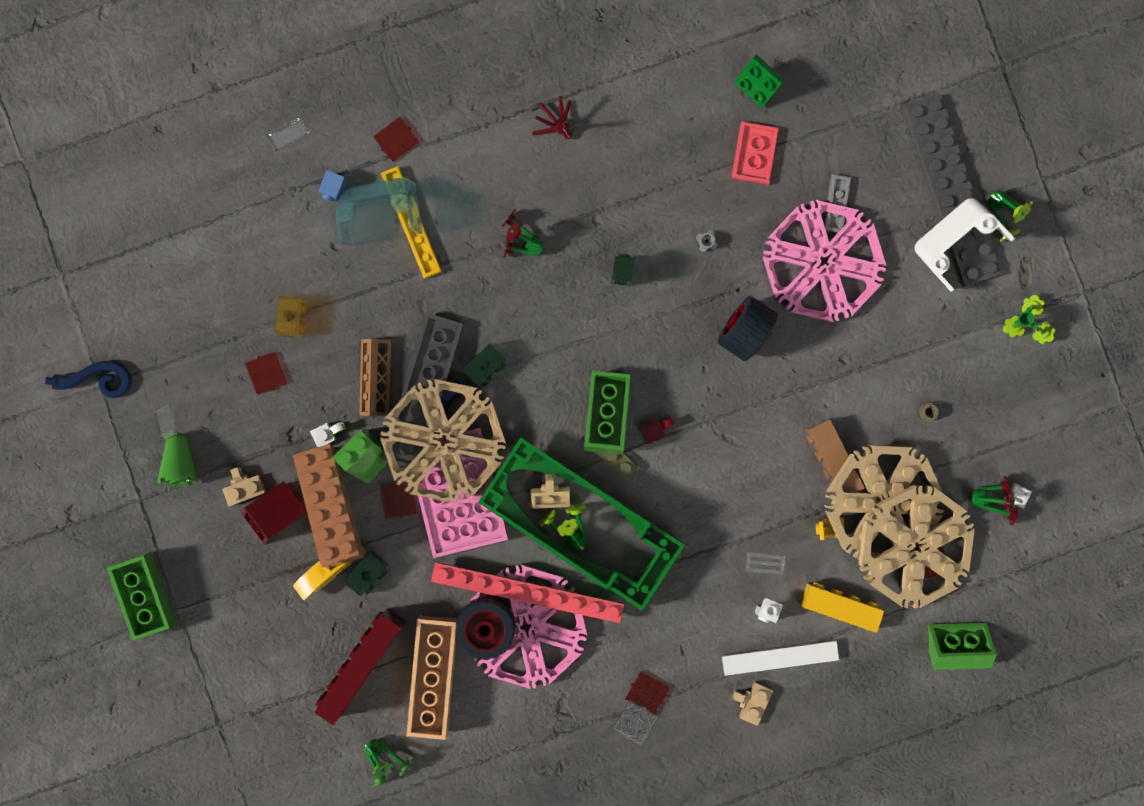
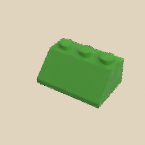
(961, 646)

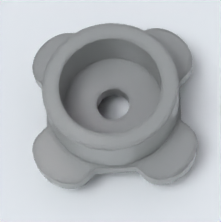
(706, 236)

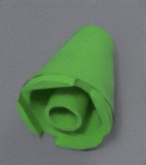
(177, 463)

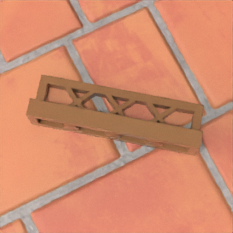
(368, 377)

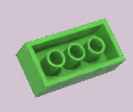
(607, 412)
(141, 596)

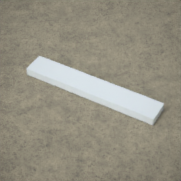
(780, 657)

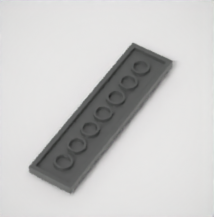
(430, 361)

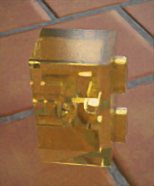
(288, 307)

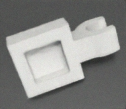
(326, 434)

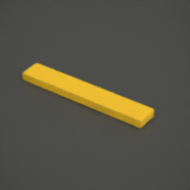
(419, 242)

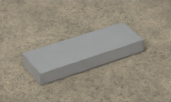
(837, 195)

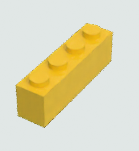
(843, 608)

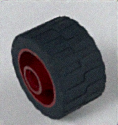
(747, 328)
(481, 642)

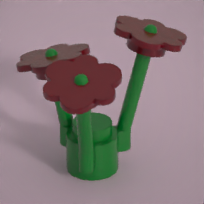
(533, 244)
(981, 498)

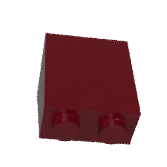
(274, 512)

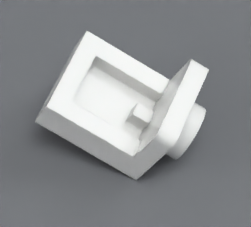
(768, 610)

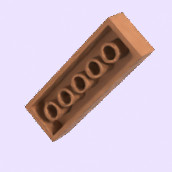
(328, 506)

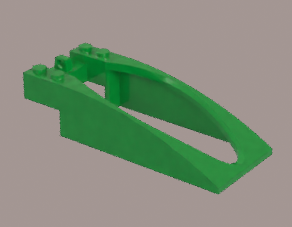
(500, 502)

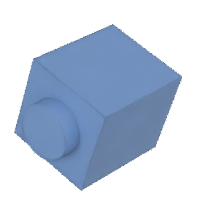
(332, 186)

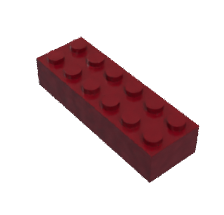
(357, 669)

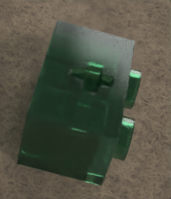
(622, 270)
(487, 355)
(356, 578)

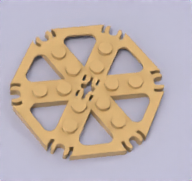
(438, 423)
(877, 490)
(906, 537)

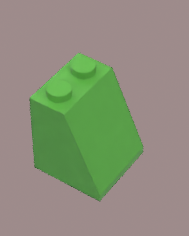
(362, 456)

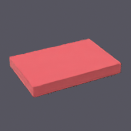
(755, 153)

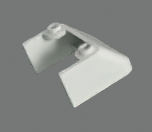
(950, 230)

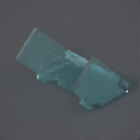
(399, 191)

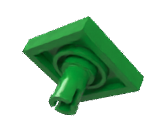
(759, 81)

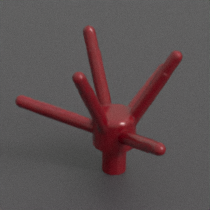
(559, 125)

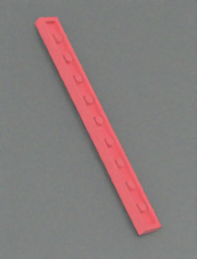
(527, 592)

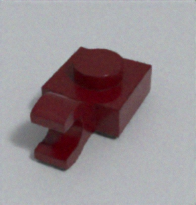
(653, 430)

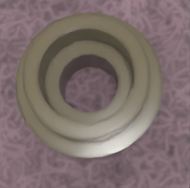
(934, 412)

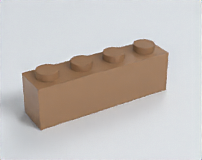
(832, 454)

